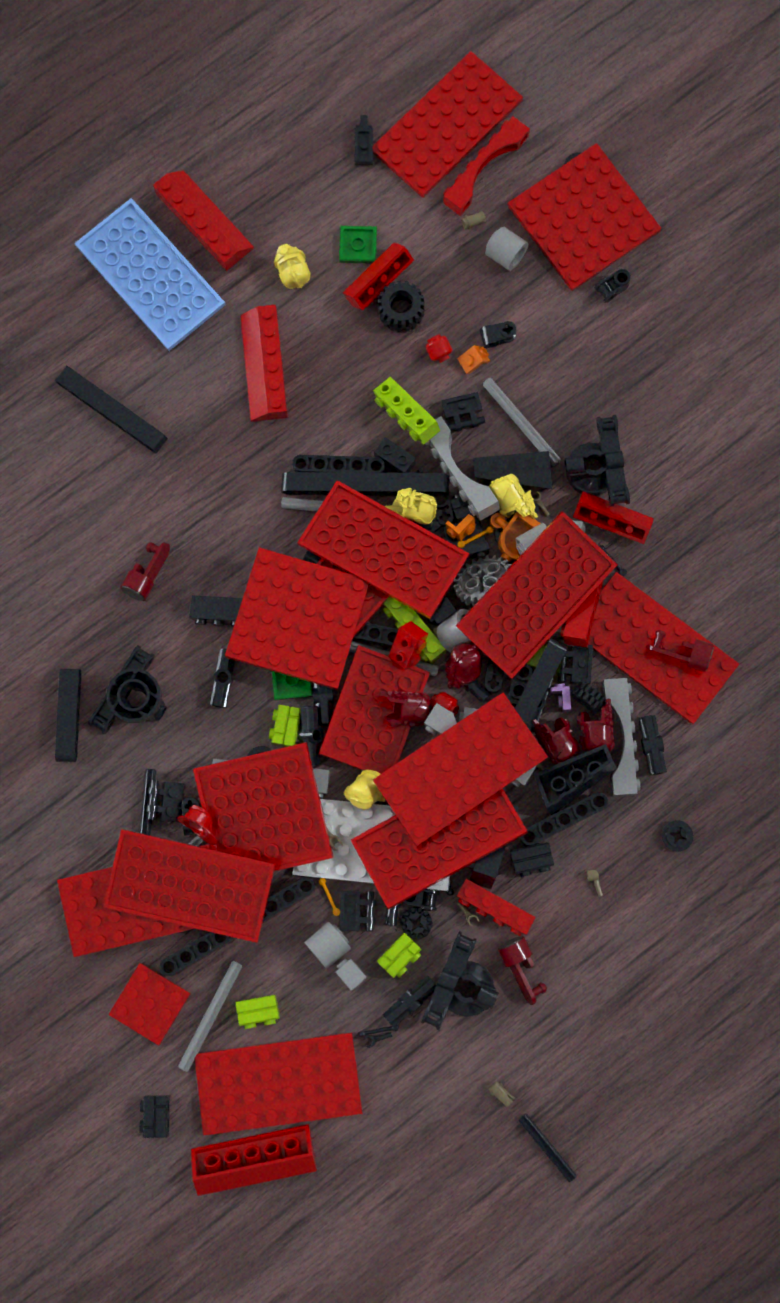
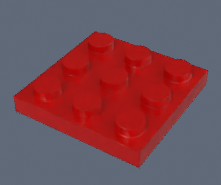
(149, 1004)

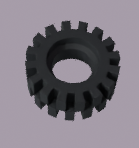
(588, 696)

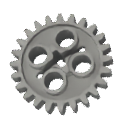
(472, 578)

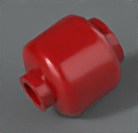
(438, 348)
(446, 701)

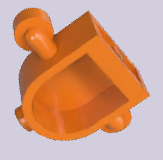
(515, 527)

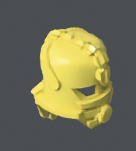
(292, 266)
(512, 497)
(414, 506)
(363, 791)

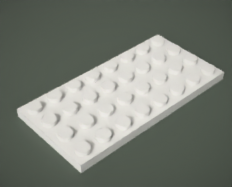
(346, 823)

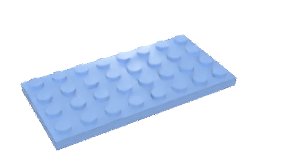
(150, 274)

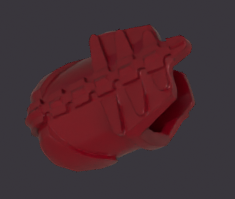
(463, 665)
(407, 707)
(597, 731)
(558, 743)

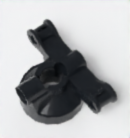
(608, 452)
(115, 701)
(444, 994)

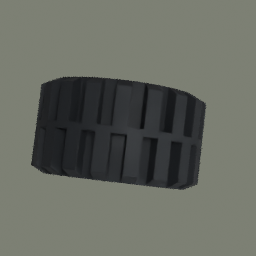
(397, 292)

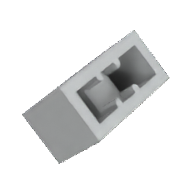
(350, 973)

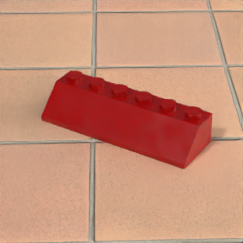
(202, 218)
(264, 364)
(253, 1160)

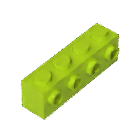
(406, 411)
(403, 614)

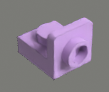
(563, 700)

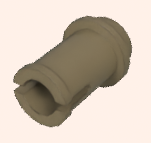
(475, 219)
(501, 1093)

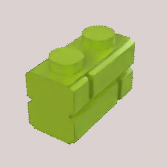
(286, 726)
(399, 956)
(257, 1010)

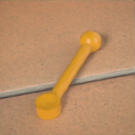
(461, 544)
(322, 881)

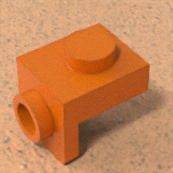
(473, 358)
(464, 528)

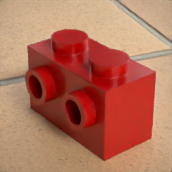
(408, 645)

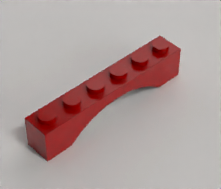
(509, 138)

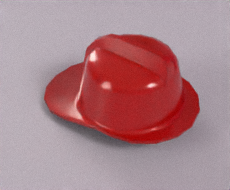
(199, 822)

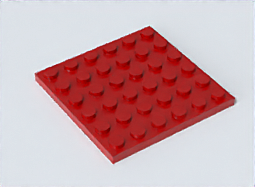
(584, 217)
(297, 618)
(266, 807)

